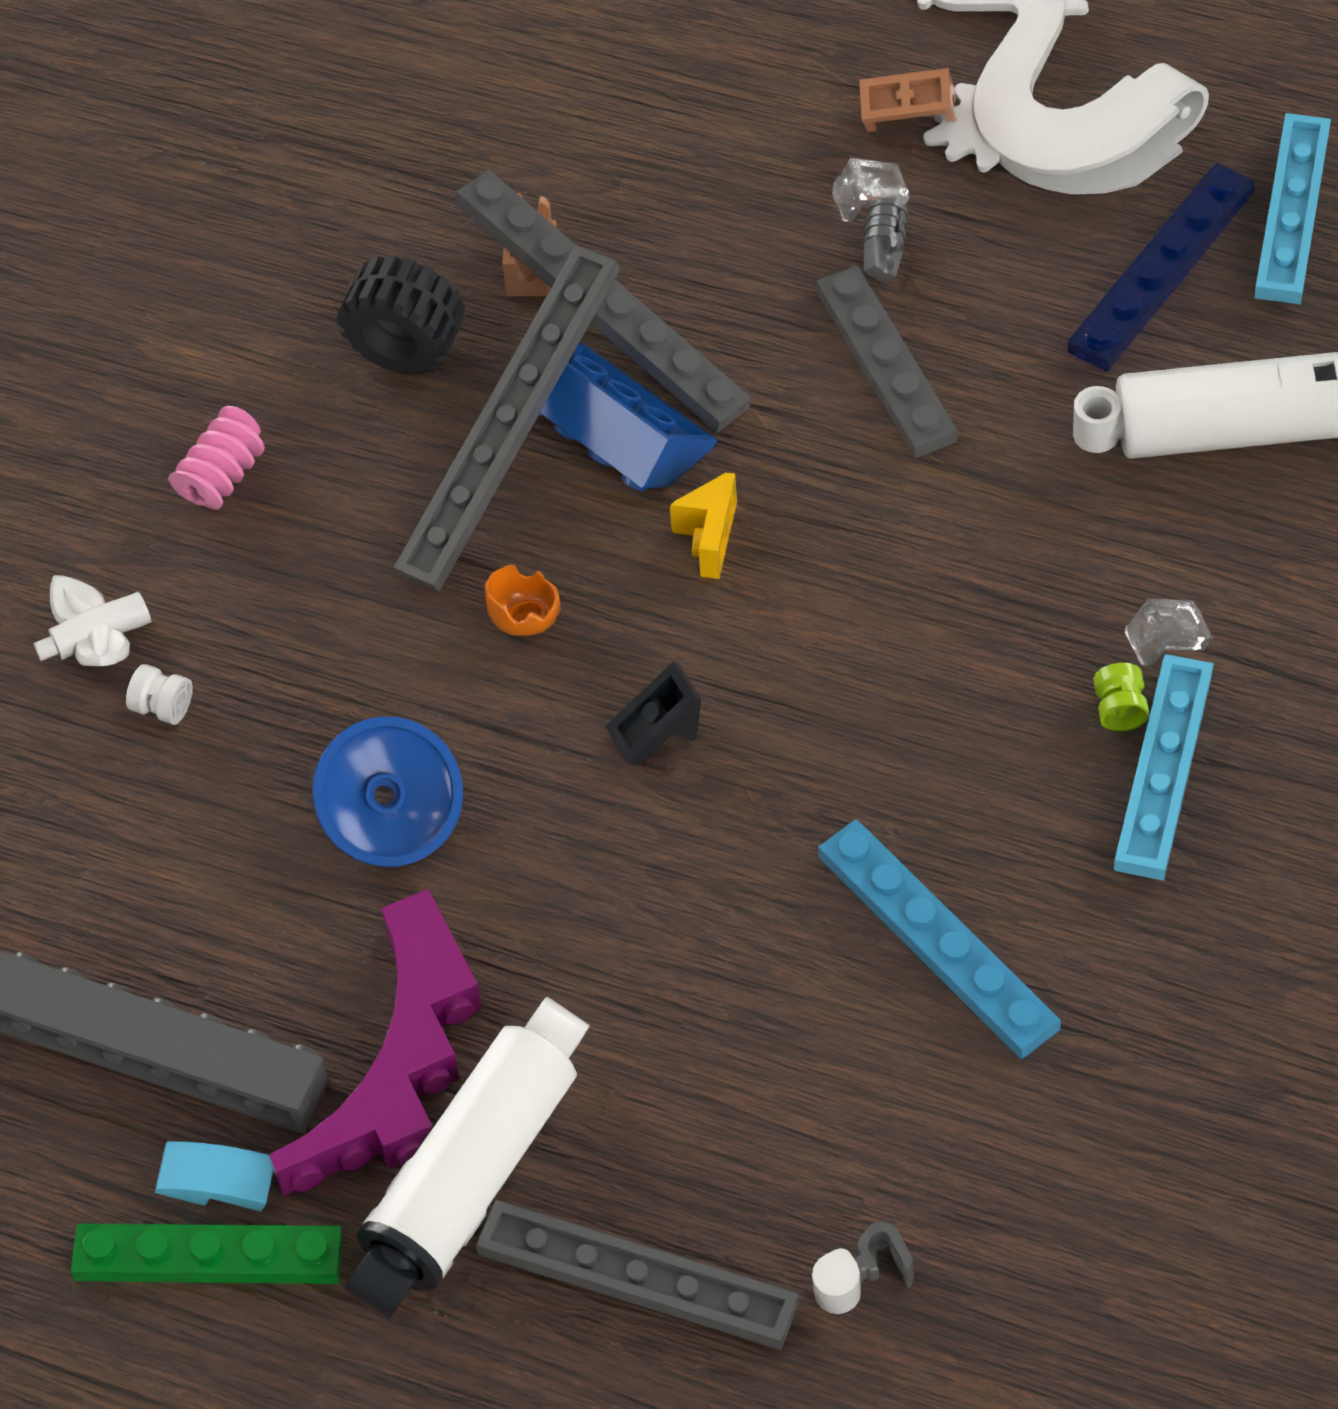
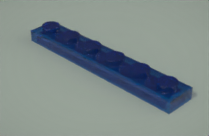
(1160, 266)

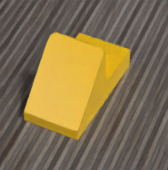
(707, 517)

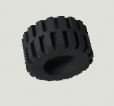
(401, 315)

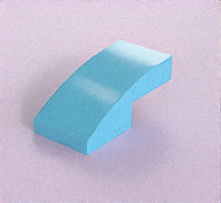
(217, 1172)

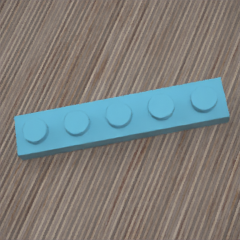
(1292, 209)
(1163, 767)

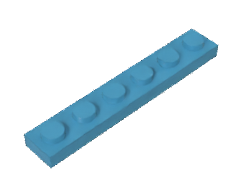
(939, 939)

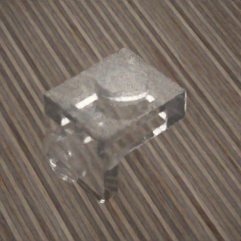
(1166, 625)

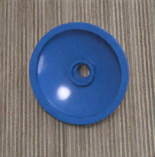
(415, 770)

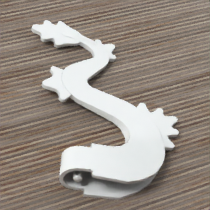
(1071, 150)

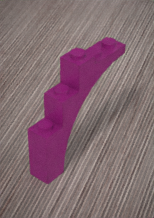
(414, 1061)

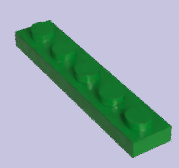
(207, 1253)

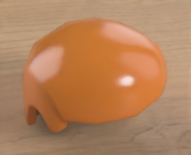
(520, 602)

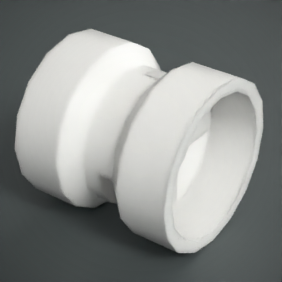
(159, 694)

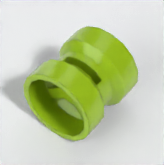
(1122, 702)

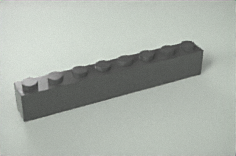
(160, 1043)

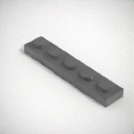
(886, 362)

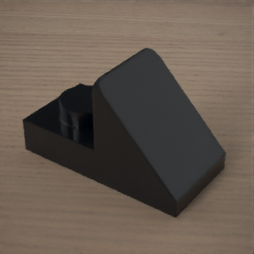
(657, 712)

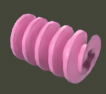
(218, 458)

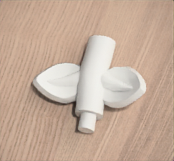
(89, 624)

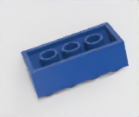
(623, 422)

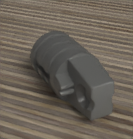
(884, 238)

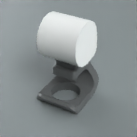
(839, 1275)

